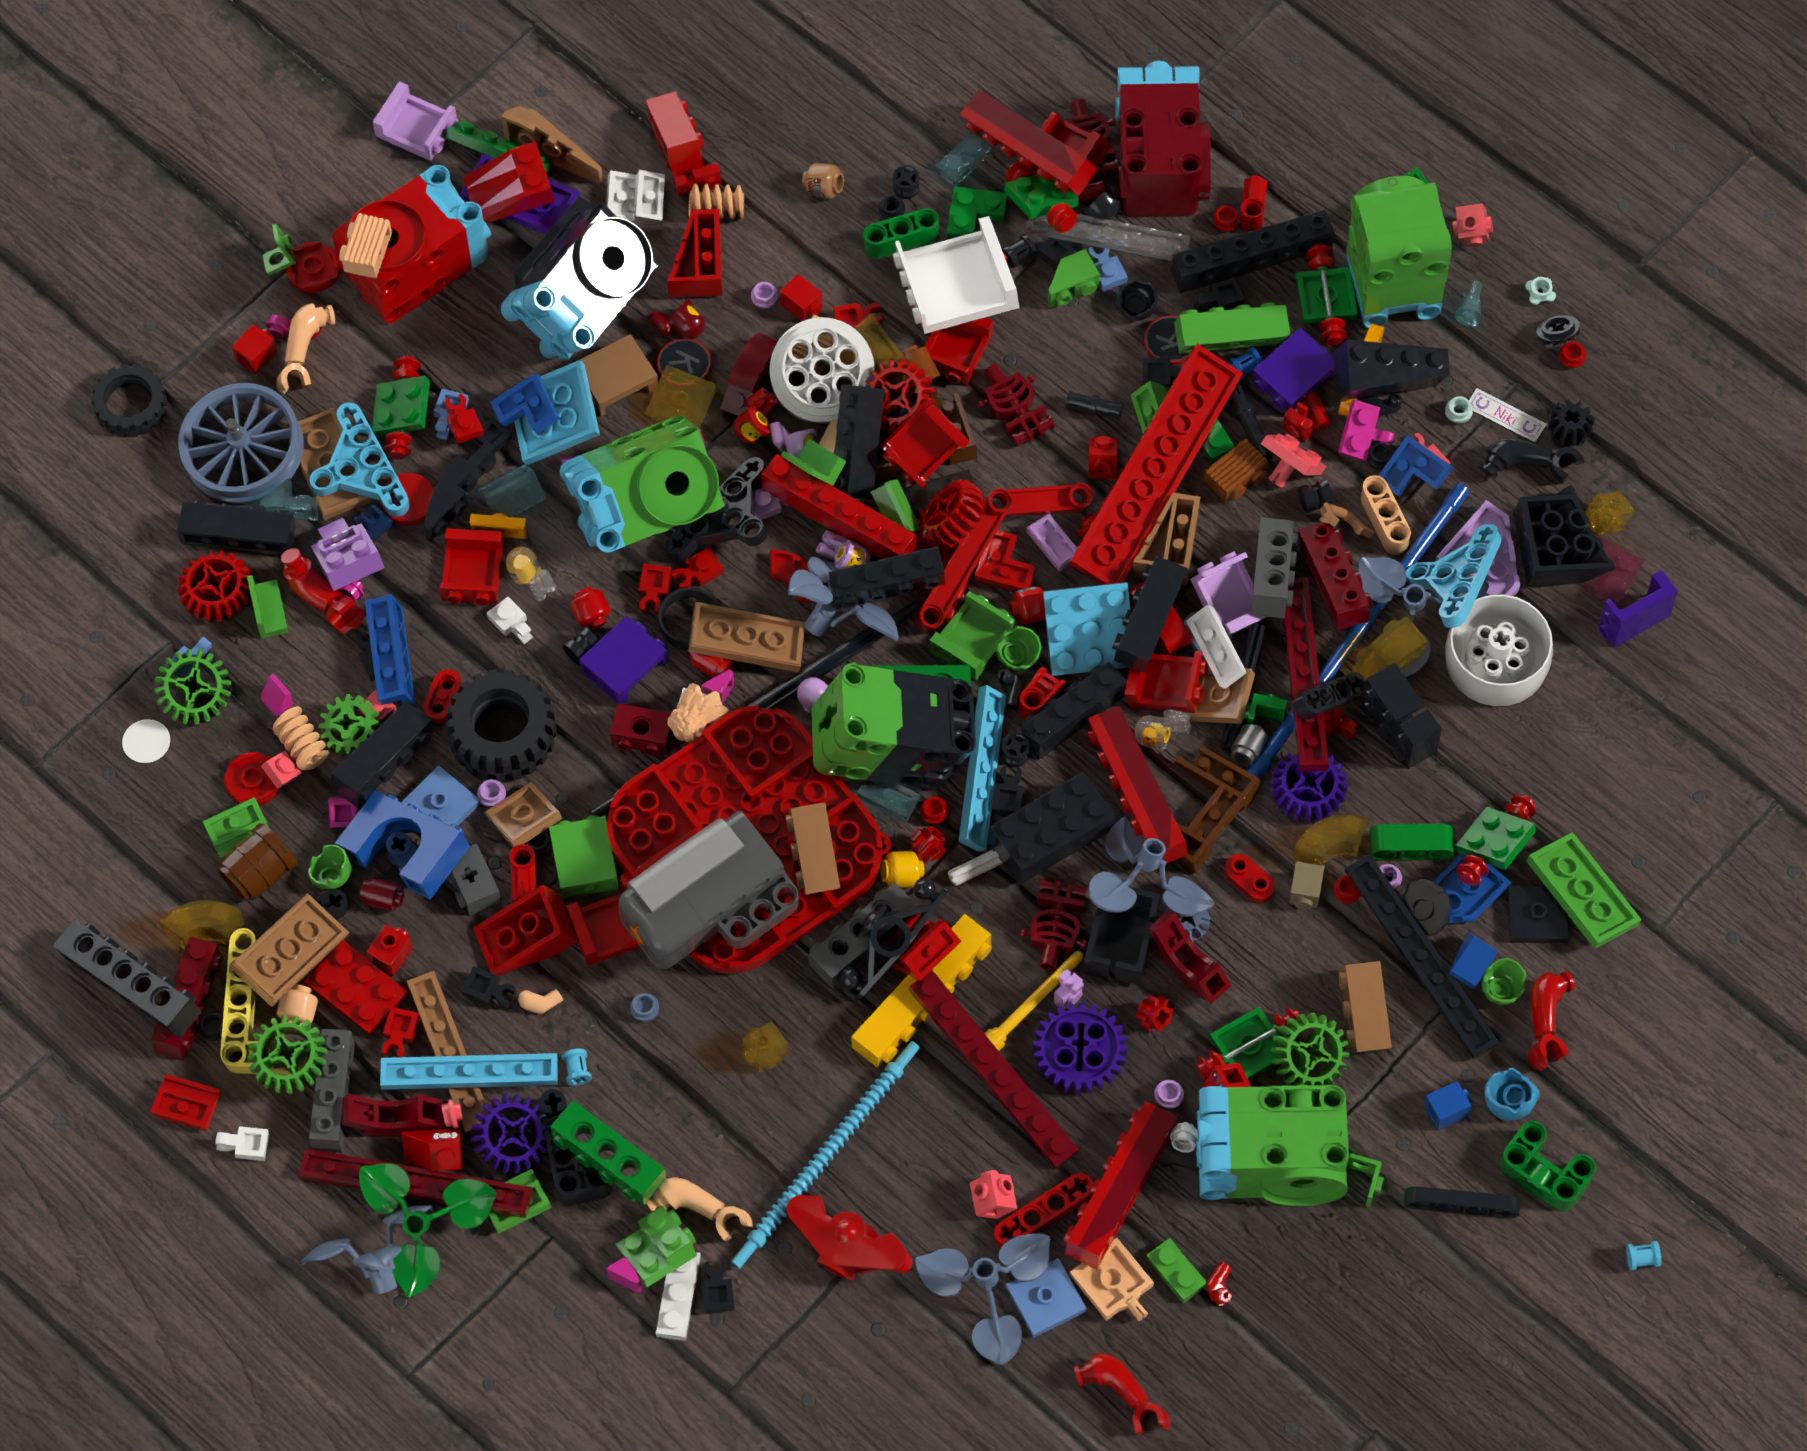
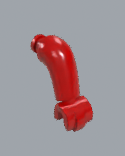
(312, 588)
(1544, 996)
(1113, 1373)

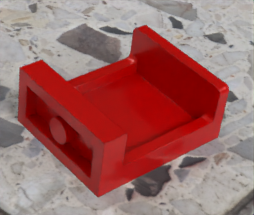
(1087, 144)
(959, 349)
(923, 443)
(472, 566)
(1168, 683)
(600, 930)
(928, 947)

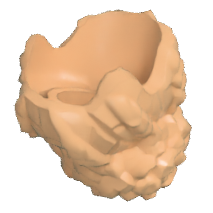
(695, 713)

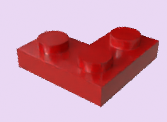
(997, 567)

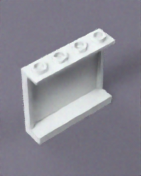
(957, 279)

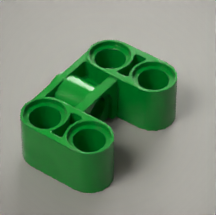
(1541, 1176)

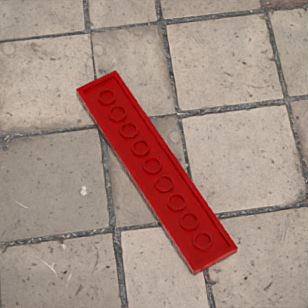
(1155, 467)

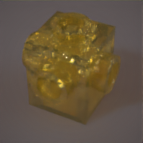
(1609, 512)
(764, 1047)

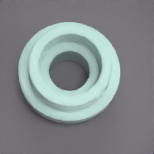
(1462, 404)

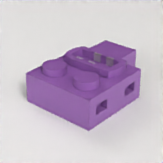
(346, 553)

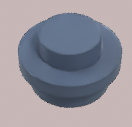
(644, 1007)

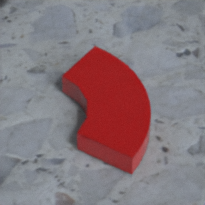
(784, 565)

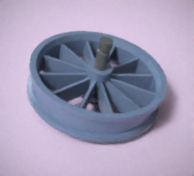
(240, 442)

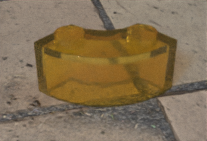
(1398, 644)
(1331, 838)
(202, 920)

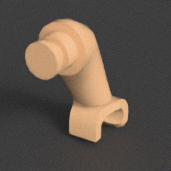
(302, 328)
(683, 1193)

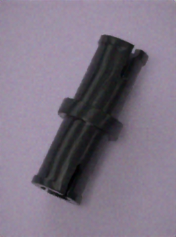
(1094, 405)

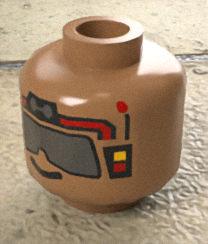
(823, 180)

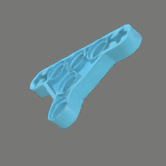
(365, 477)
(1459, 564)

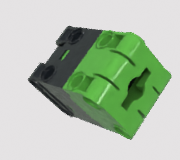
(892, 726)

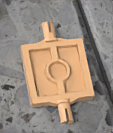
(1115, 1283)

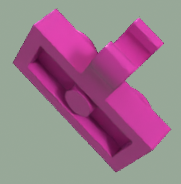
(1361, 430)

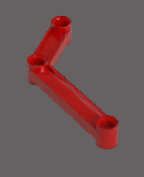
(968, 552)

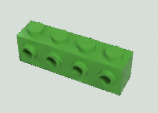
(1232, 328)

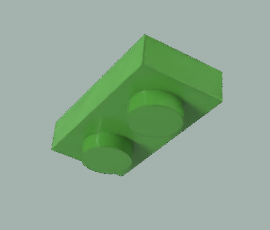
(1176, 1270)

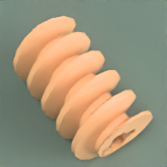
(723, 201)
(300, 739)

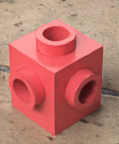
(1472, 225)
(993, 1195)

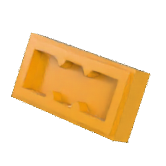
(509, 526)

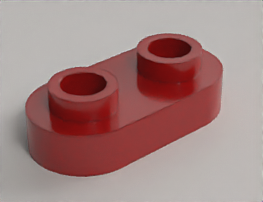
(440, 697)
(1246, 879)

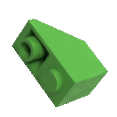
(1073, 278)

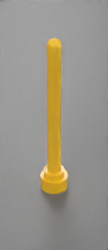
(998, 1035)

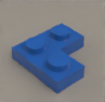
(526, 399)
(1412, 460)

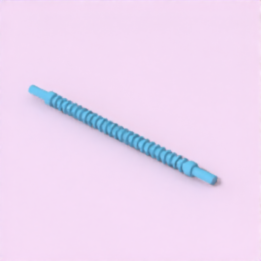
(893, 1072)

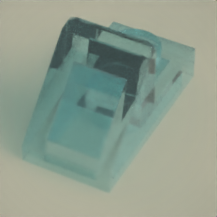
(281, 498)

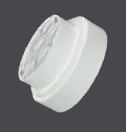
(783, 363)

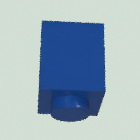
(1448, 1105)

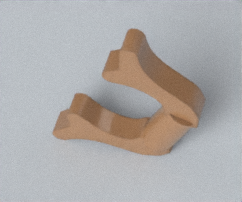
(1331, 513)

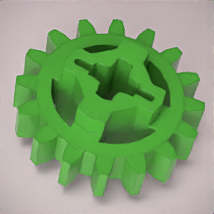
(341, 717)

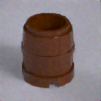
(255, 863)

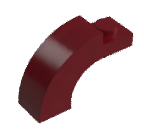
(748, 372)
(1186, 960)
(392, 1117)

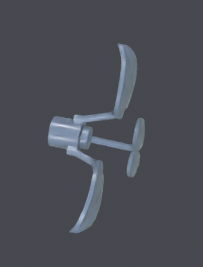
(1385, 577)
(811, 587)
(1114, 895)
(379, 1262)
(946, 1269)

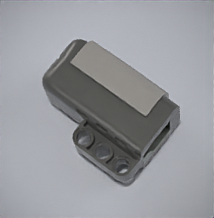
(706, 889)

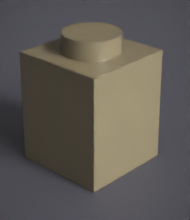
(1306, 885)

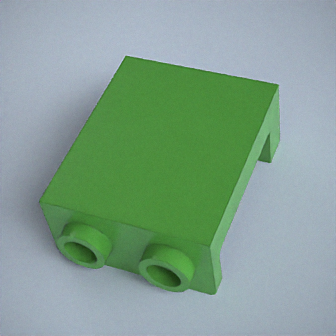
(972, 634)
(583, 857)

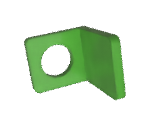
(285, 247)
(1373, 1168)

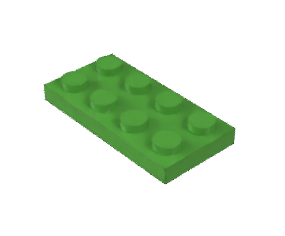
(1583, 890)

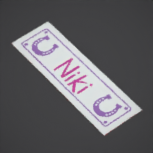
(1506, 415)

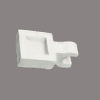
(510, 618)
(248, 1144)

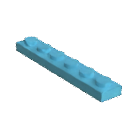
(982, 769)
(469, 1071)

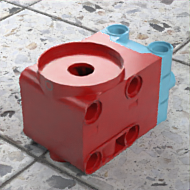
(430, 244)

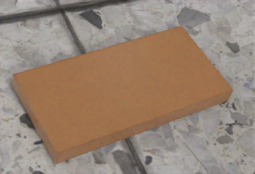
(320, 438)
(746, 637)
(289, 950)

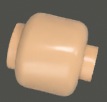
(298, 1003)

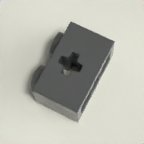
(482, 891)

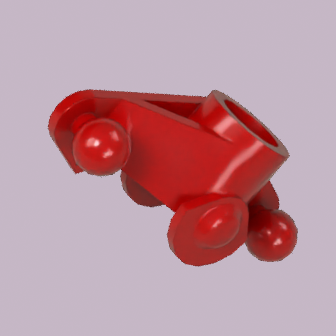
(845, 1241)

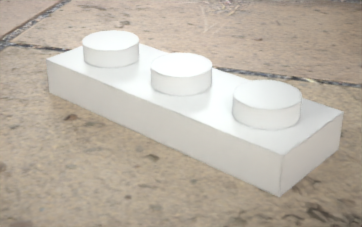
(1216, 646)
(678, 1301)

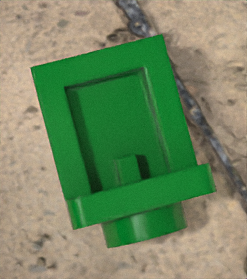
(1265, 706)

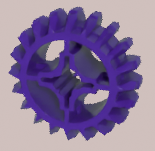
(1318, 804)
(500, 1125)

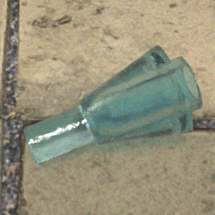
(1470, 310)

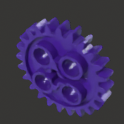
(1107, 1049)

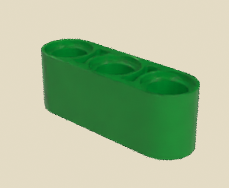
(909, 223)
(1411, 842)

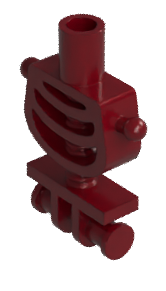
(1097, 123)
(1005, 404)
(1054, 935)

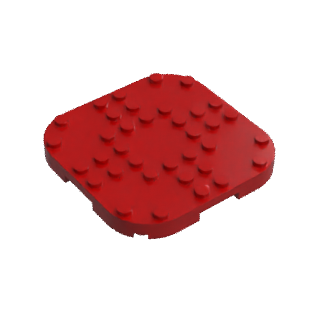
(762, 767)

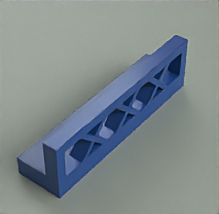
(389, 650)

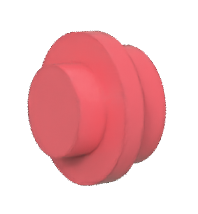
(452, 1114)

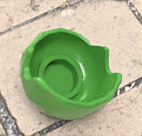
(1018, 649)
(330, 868)
(1503, 981)

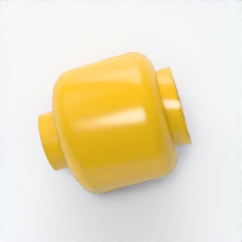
(901, 868)

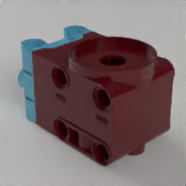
(1161, 141)

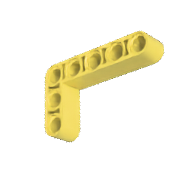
(243, 1014)

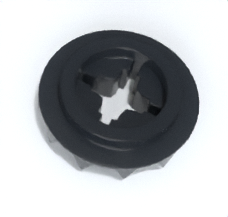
(1558, 329)

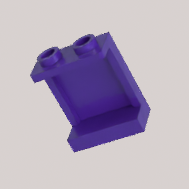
(1293, 370)
(1624, 624)
(622, 659)

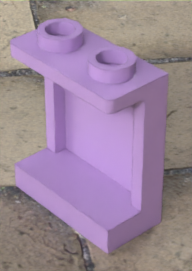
(413, 123)
(1227, 591)

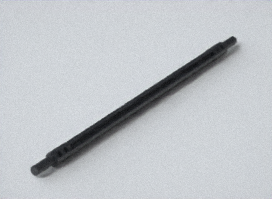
(815, 670)

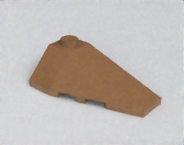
(529, 126)

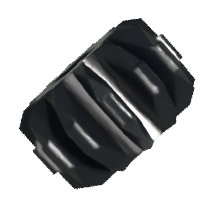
(1570, 423)

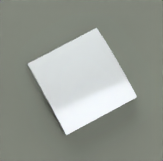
(636, 196)

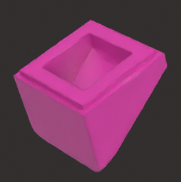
(722, 684)
(276, 696)
(341, 812)
(624, 1274)

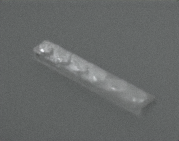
(1115, 236)

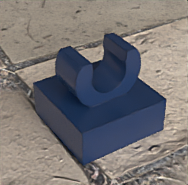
(374, 521)

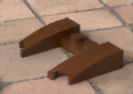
(955, 413)
(1233, 791)

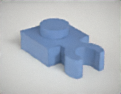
(1110, 269)

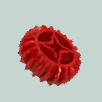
(907, 388)
(952, 514)
(204, 598)

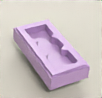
(1052, 541)

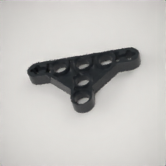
(717, 525)

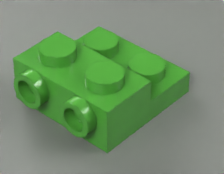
(658, 1246)

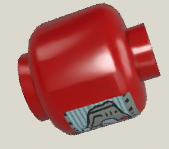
(1028, 606)

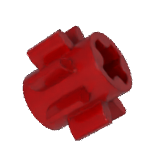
(928, 844)
(1154, 1013)

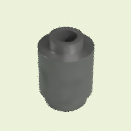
(1248, 744)

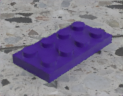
(542, 217)

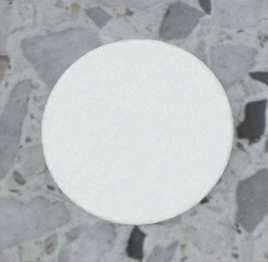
(146, 741)

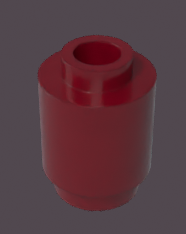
(382, 894)

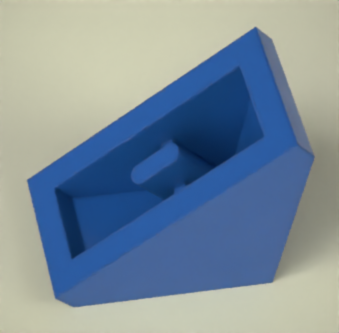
(1472, 960)

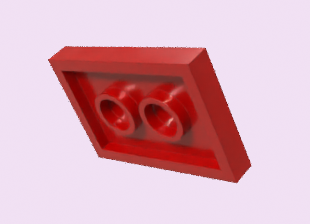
(356, 988)

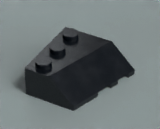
(1558, 541)

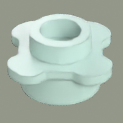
(1543, 284)

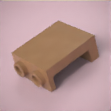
(618, 373)

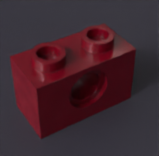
(630, 719)

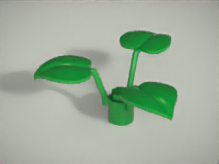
(467, 1202)

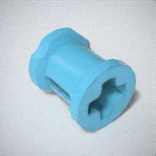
(576, 1067)
(1643, 1255)

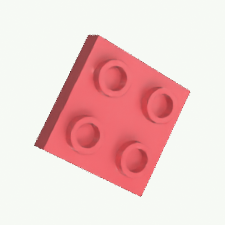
(1291, 458)

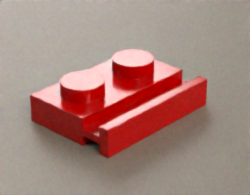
(185, 1102)

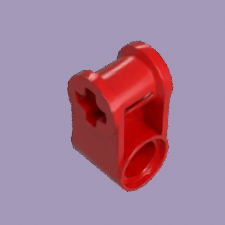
(1040, 691)

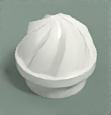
(1184, 1137)

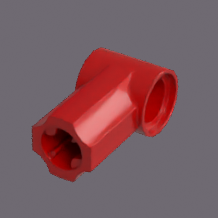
(1253, 203)
(522, 876)

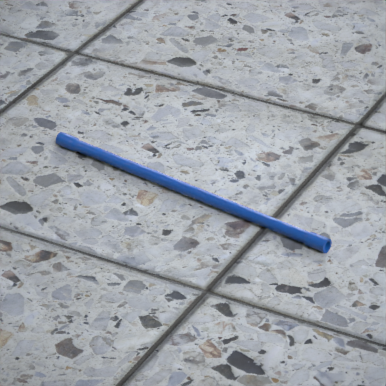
(1448, 507)

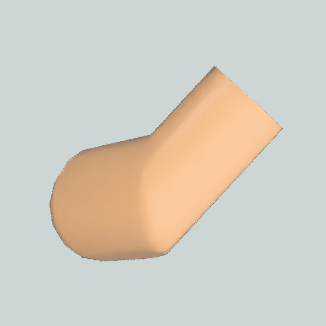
(537, 1003)

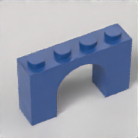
(383, 815)

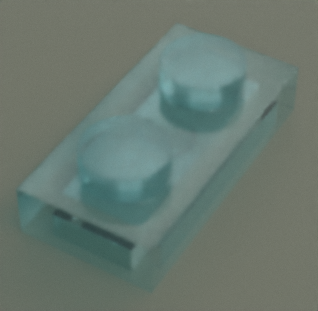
(963, 159)
(890, 798)

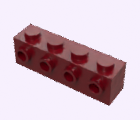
(1334, 574)
(196, 975)

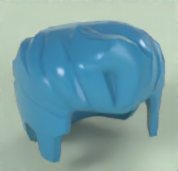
(1510, 1095)

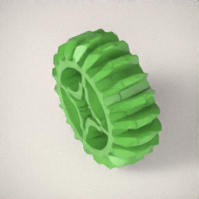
(205, 689)
(1315, 1043)
(297, 1049)

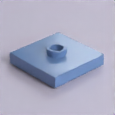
(443, 797)
(1046, 1300)

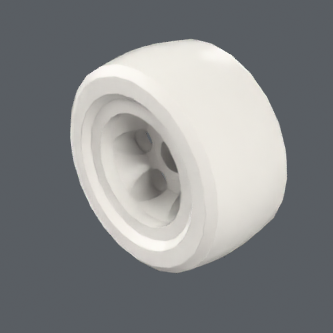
(1505, 622)

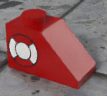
(433, 1148)

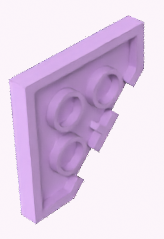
(1502, 572)

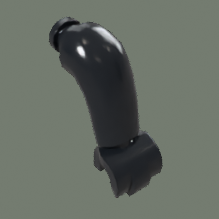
(1511, 452)

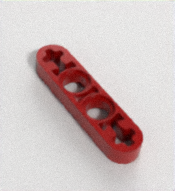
(1041, 1208)

